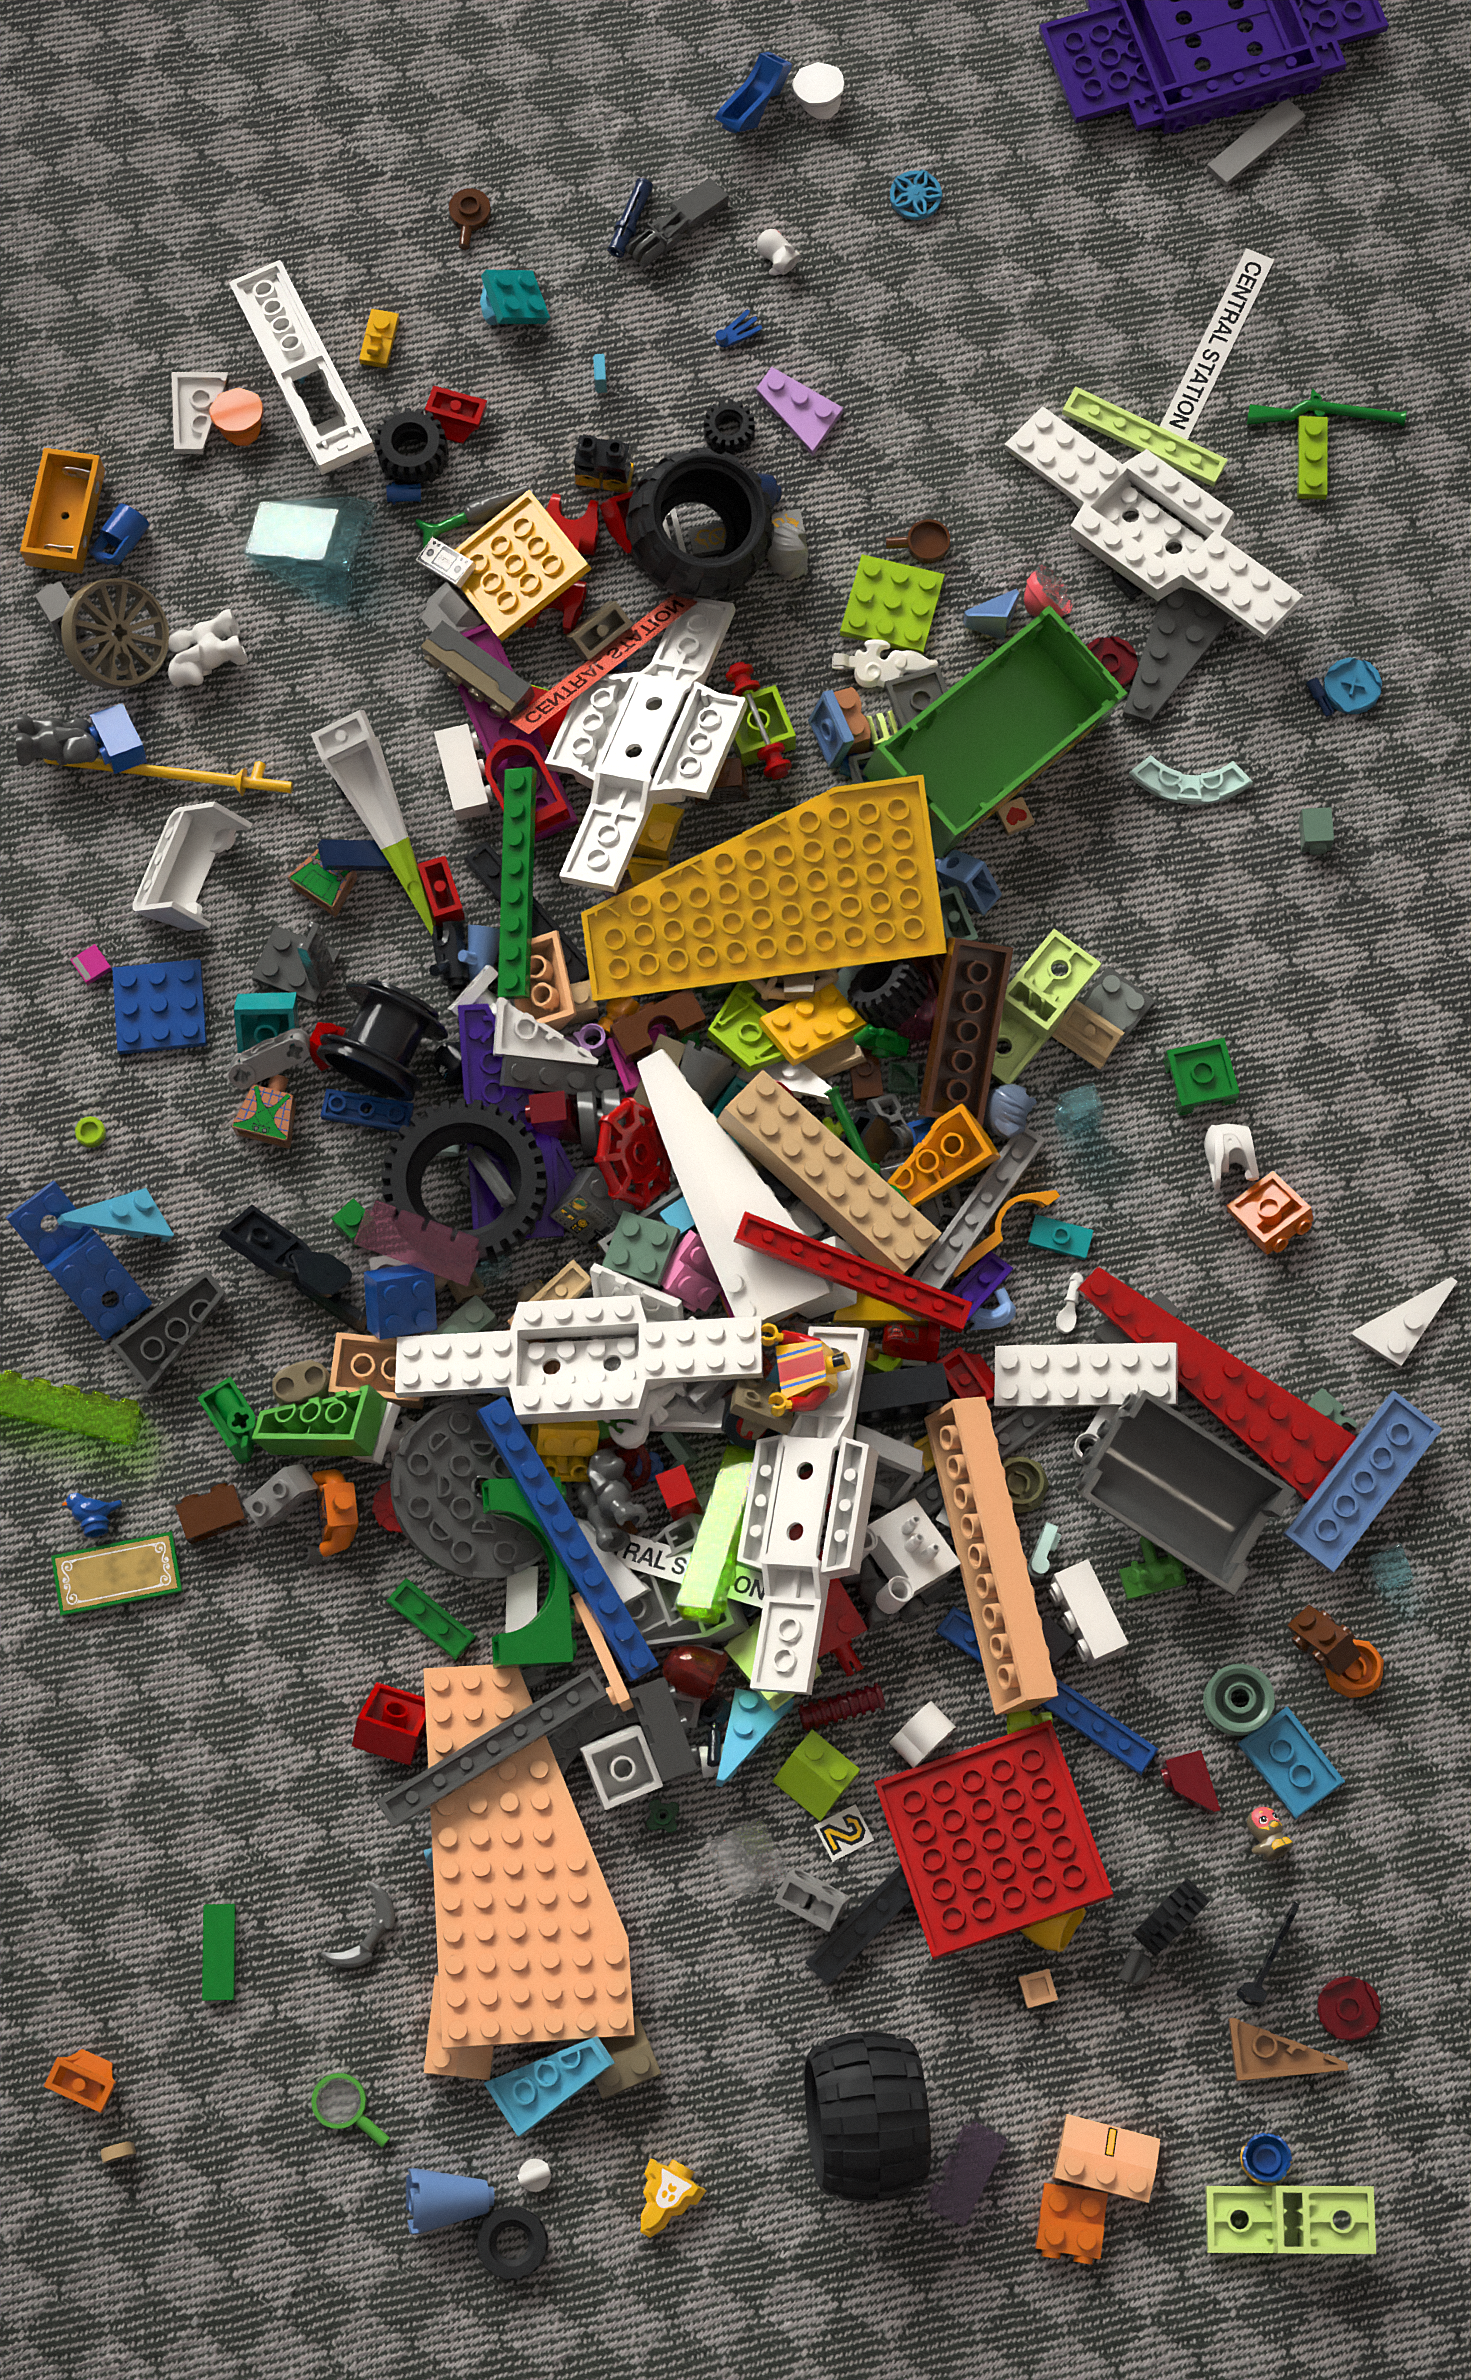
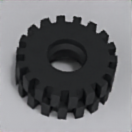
(1171, 1917)

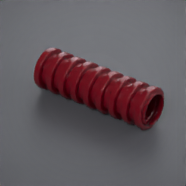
(841, 1707)

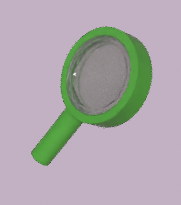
(341, 2103)

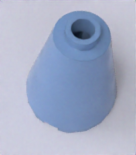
(444, 2199)

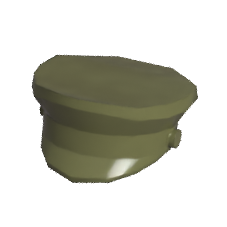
(1025, 1482)

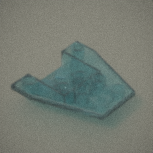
(312, 542)

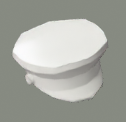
(819, 89)

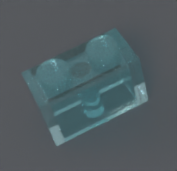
(1079, 1110)

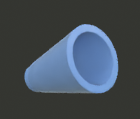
(482, 948)

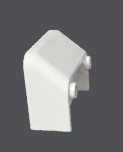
(183, 861)

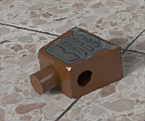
(730, 785)

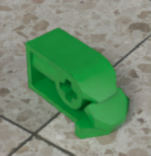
(227, 1411)

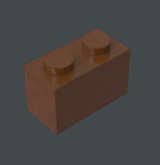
(211, 1513)

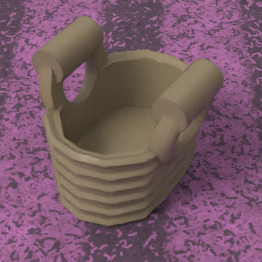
(300, 1383)

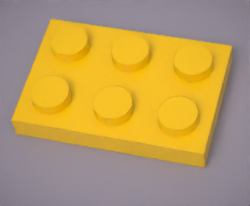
(811, 1024)

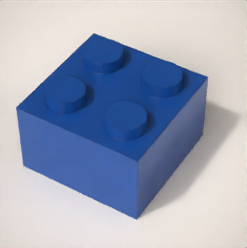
(400, 1301)

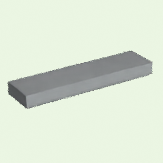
(1255, 142)

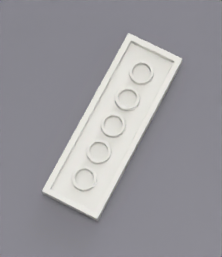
(1084, 1374)

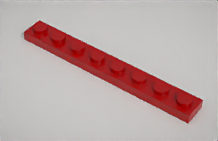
(852, 1272)

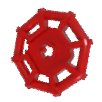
(622, 1153)

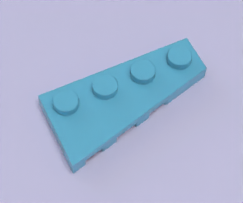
(546, 2084)

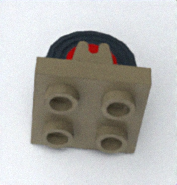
(750, 1414)

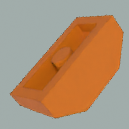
(83, 2079)

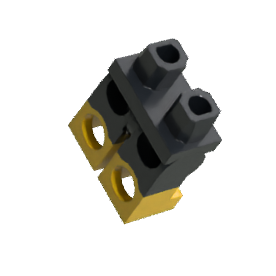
(604, 460)

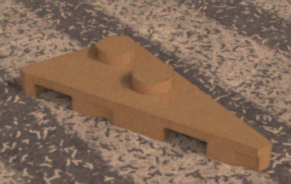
(1267, 2055)

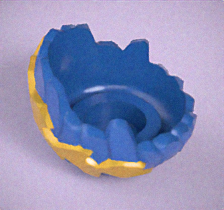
(1266, 2159)

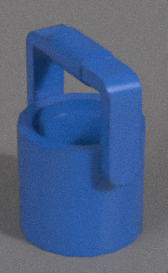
(121, 531)

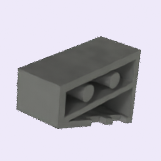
(665, 1730)

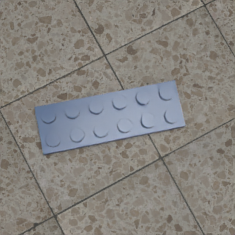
(1362, 1481)

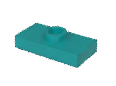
(1060, 1237)

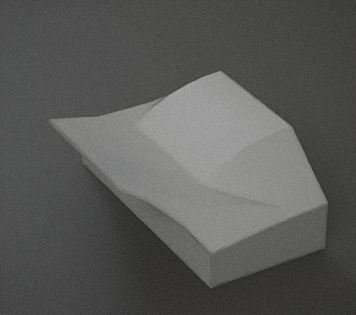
(450, 607)

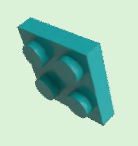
(515, 296)

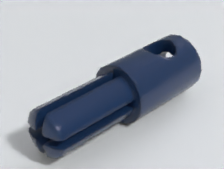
(1320, 696)

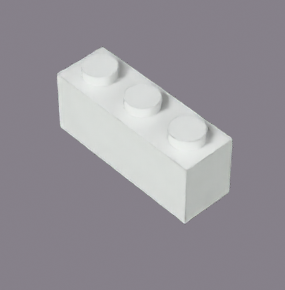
(463, 771)

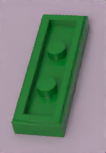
(431, 1619)
(219, 1952)

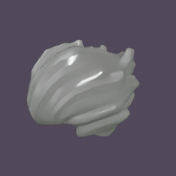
(788, 552)

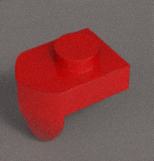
(314, 1042)

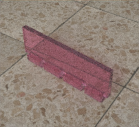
(426, 1249)

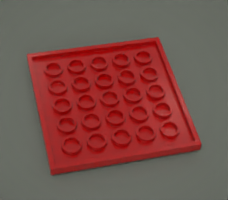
(993, 1840)

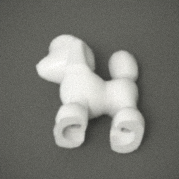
(209, 653)

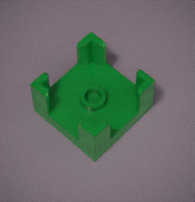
(1201, 1075)

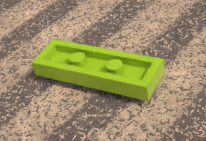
(1312, 457)

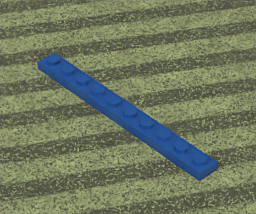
(567, 1539)

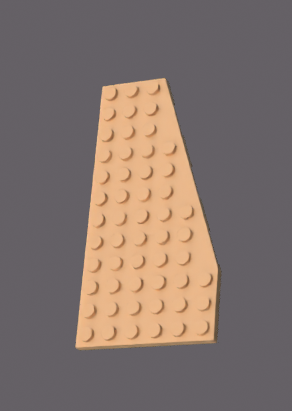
(519, 1897)

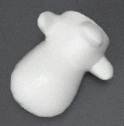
(778, 250)

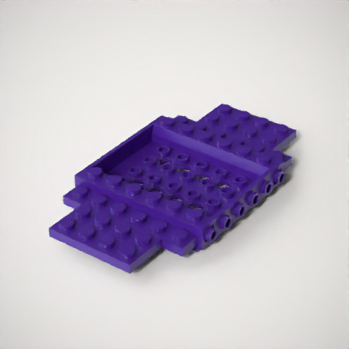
(1139, 60)

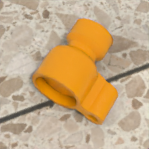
(616, 1008)

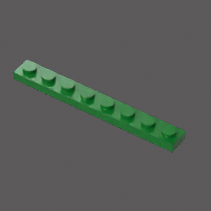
(517, 883)

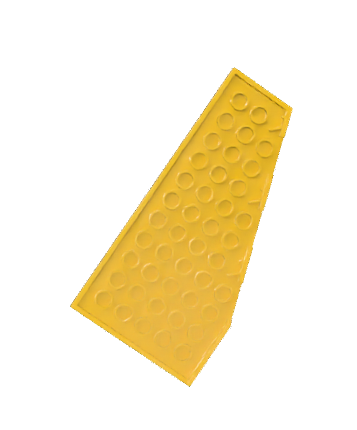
(795, 895)

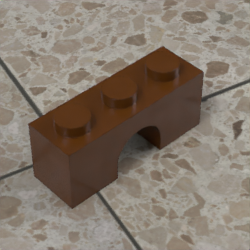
(678, 1011)

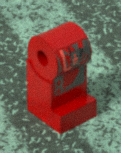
(911, 1342)

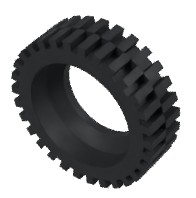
(478, 1126)

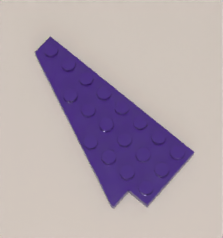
(482, 1082)

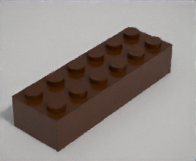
(965, 1028)

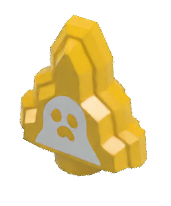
(667, 2194)

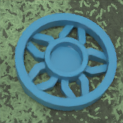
(915, 195)

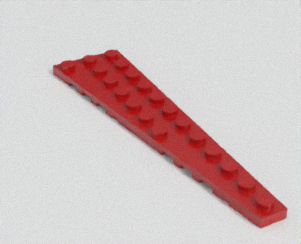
(1266, 1418)

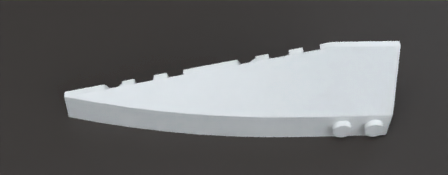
(718, 1190)

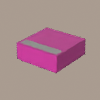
(91, 964)

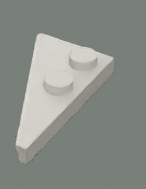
(524, 1037)
(797, 1078)

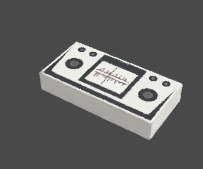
(446, 562)

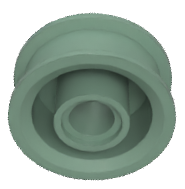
(1224, 1713)

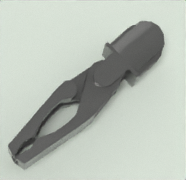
(687, 216)

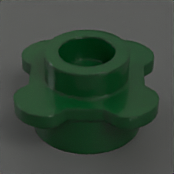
(669, 1810)

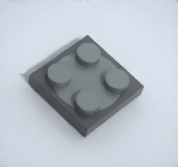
(1118, 1001)

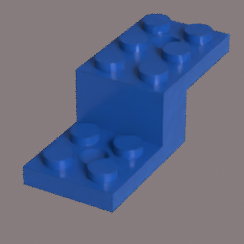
(79, 1262)

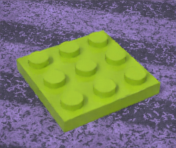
(892, 604)

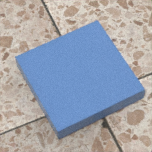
(831, 729)

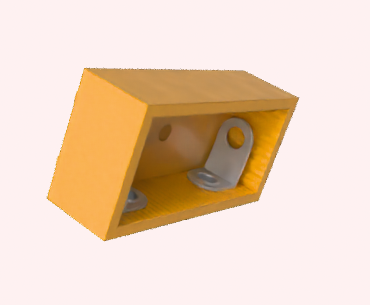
(64, 485)

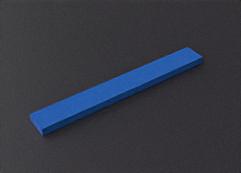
(1067, 1706)

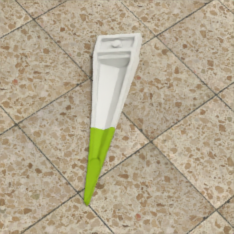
(360, 770)

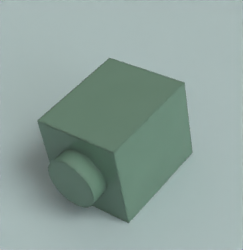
(1316, 830)

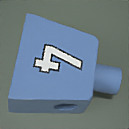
(972, 879)

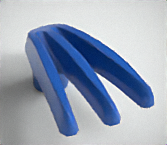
(729, 336)

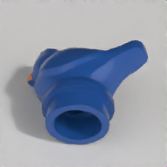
(91, 1513)

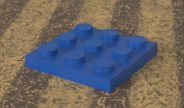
(159, 1006)

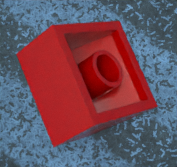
(391, 1724)

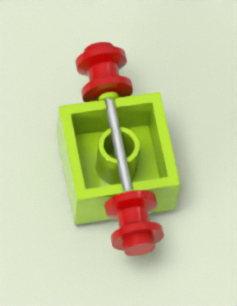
(765, 724)

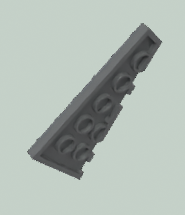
(1177, 641)

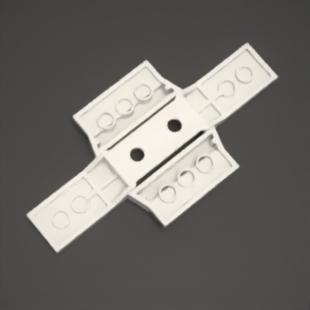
(615, 719)

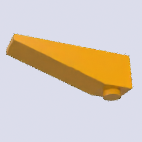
(946, 1156)

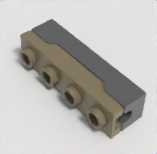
(477, 671)

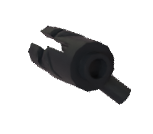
(447, 945)

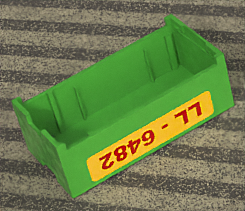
(1000, 727)

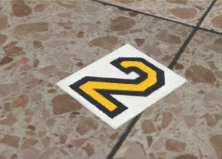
(844, 1832)

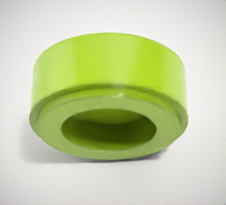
(90, 1132)

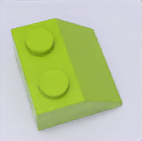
(816, 1775)

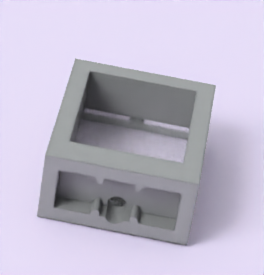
(896, 1466)

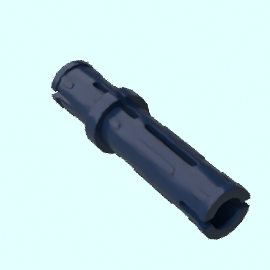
(619, 242)

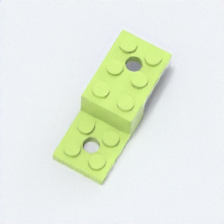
(1038, 1001)
(1290, 2219)

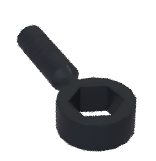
(714, 1722)

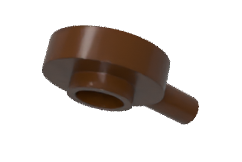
(469, 212)
(926, 541)

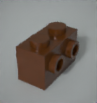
(1324, 1640)

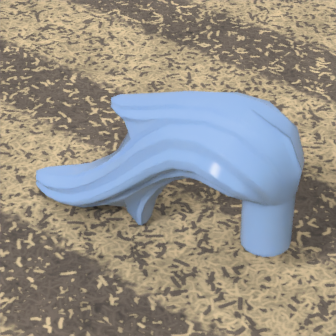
(995, 1317)

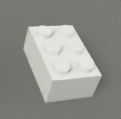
(1087, 1614)

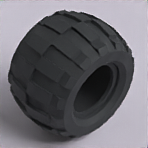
(725, 488)
(867, 2116)

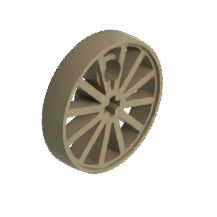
(117, 622)

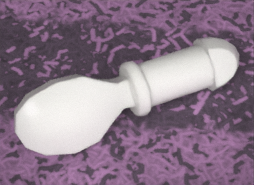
(1067, 1316)

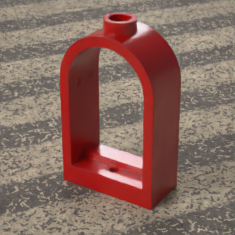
(504, 748)

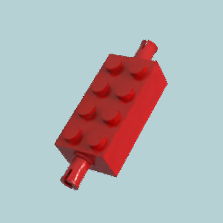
(840, 1621)

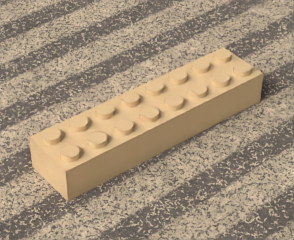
(827, 1175)

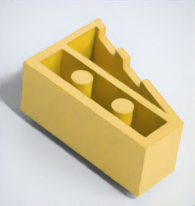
(873, 1313)

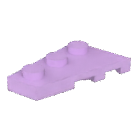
(802, 409)

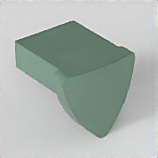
(680, 1449)

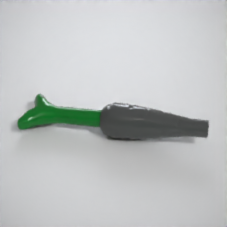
(474, 513)

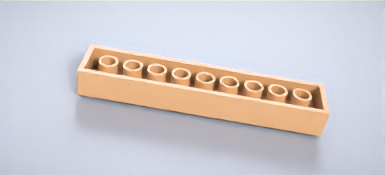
(991, 1556)

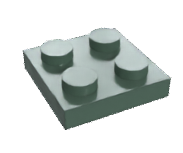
(641, 1248)

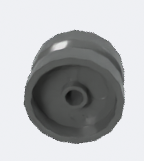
(590, 1116)

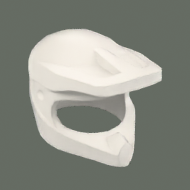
(1230, 1145)

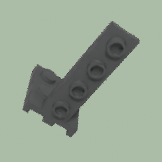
(297, 963)

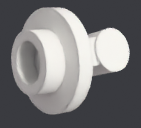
(534, 2175)

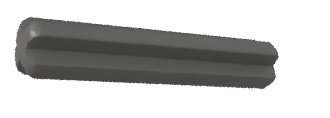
(491, 1176)

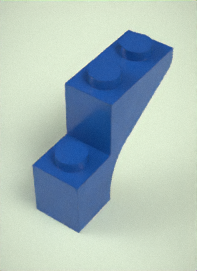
(749, 102)

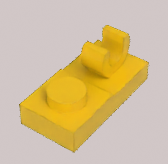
(379, 338)

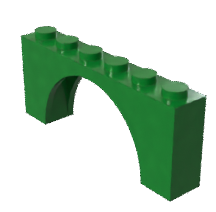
(548, 1635)

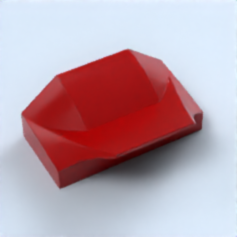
(456, 411)
(968, 1375)

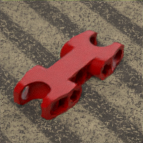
(584, 536)

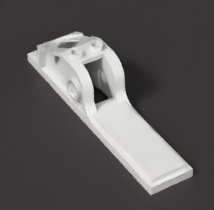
(295, 352)

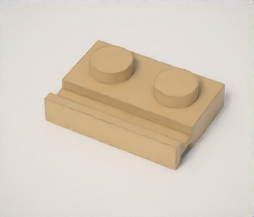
(1088, 1034)

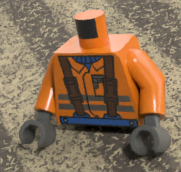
(336, 1515)

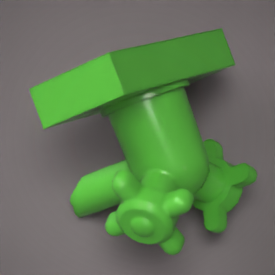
(1153, 1575)

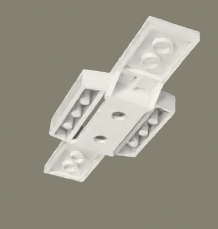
(1138, 548)
(582, 1387)
(778, 1499)

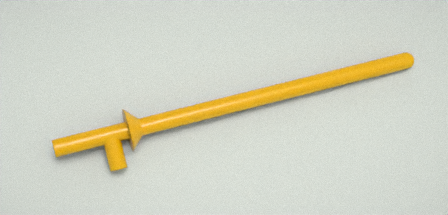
(239, 781)

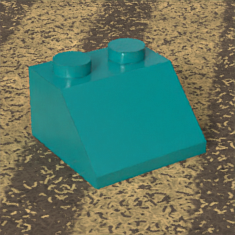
(263, 1017)

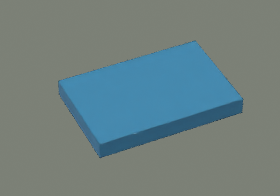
(1291, 1762)

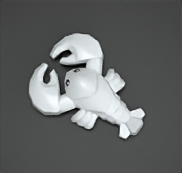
(654, 1409)

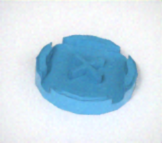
(1352, 685)

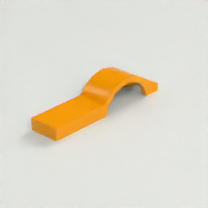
(994, 1238)

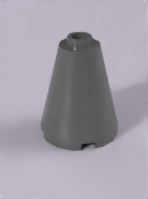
(707, 1071)

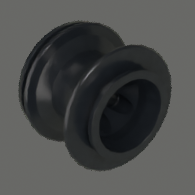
(382, 1039)

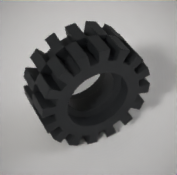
(729, 412)

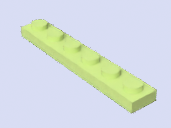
(1144, 435)

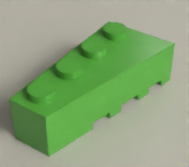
(323, 1427)

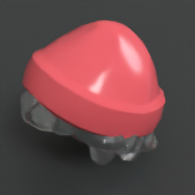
(1046, 589)

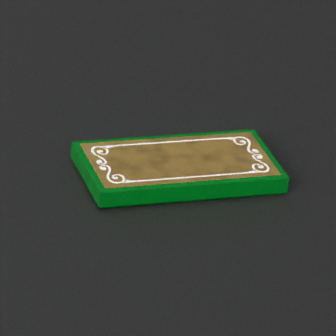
(117, 1574)

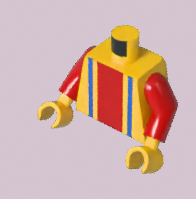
(805, 1370)

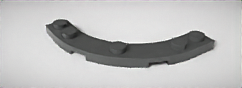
(602, 1719)

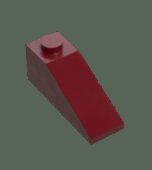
(554, 1116)

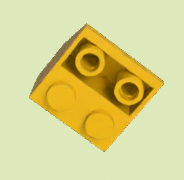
(566, 1447)

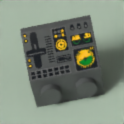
(588, 1209)

